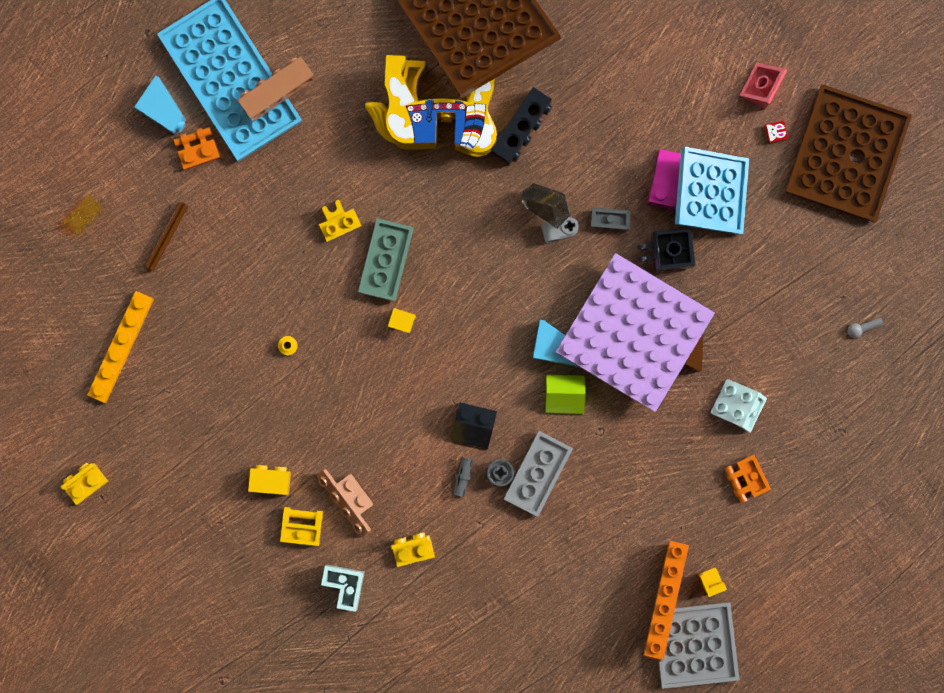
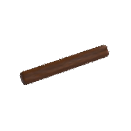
(166, 236)

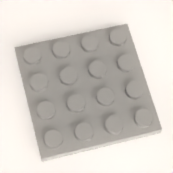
(700, 647)

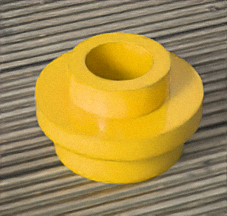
(292, 349)

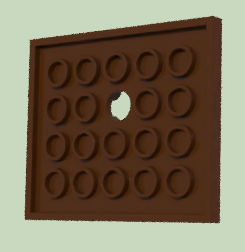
(823, 163)

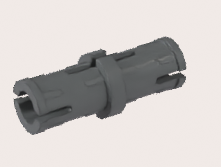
(462, 477)

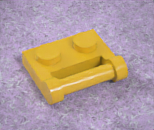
(300, 532)

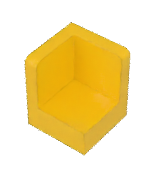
(401, 320)
(711, 582)

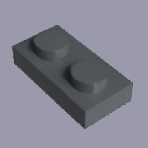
(610, 219)

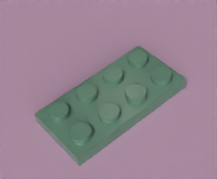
(386, 259)

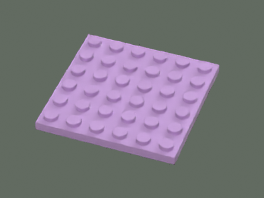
(635, 332)

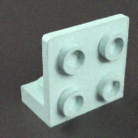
(739, 405)

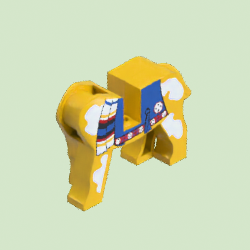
(414, 123)

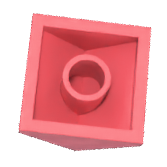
(762, 84)

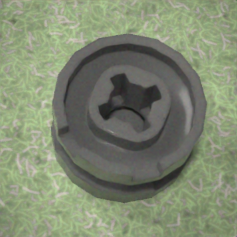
(500, 472)

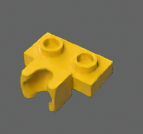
(338, 222)

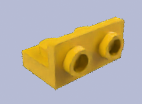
(84, 483)

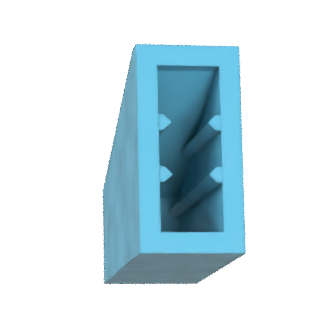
(160, 107)
(547, 343)

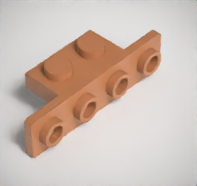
(349, 498)

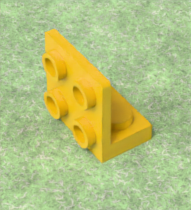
(412, 550)

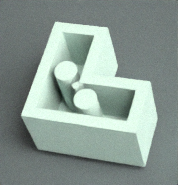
(349, 583)

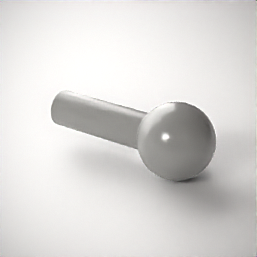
(856, 330)

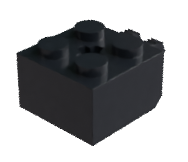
(663, 259)

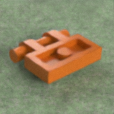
(197, 154)
(752, 475)

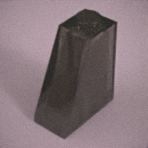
(546, 204)

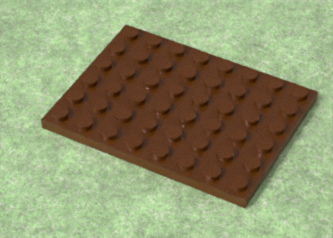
(480, 37)

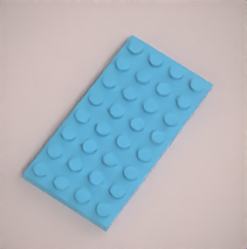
(220, 67)

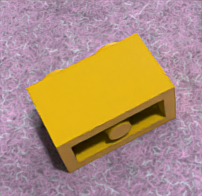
(269, 481)

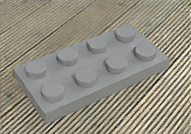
(538, 473)

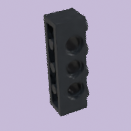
(534, 99)

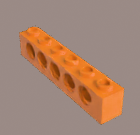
(665, 601)

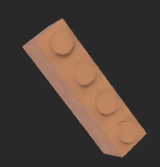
(276, 89)

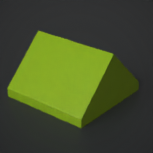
(565, 394)

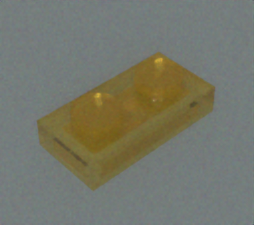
(83, 214)

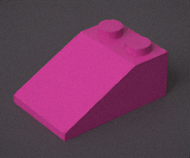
(665, 181)

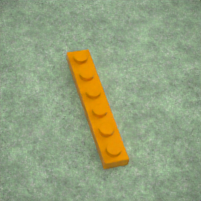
(120, 347)

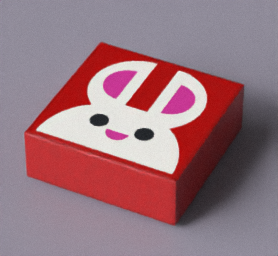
(776, 132)

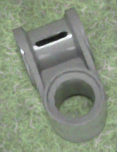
(553, 234)

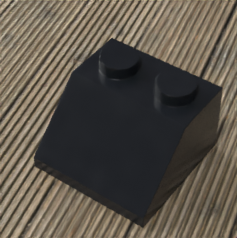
(473, 425)

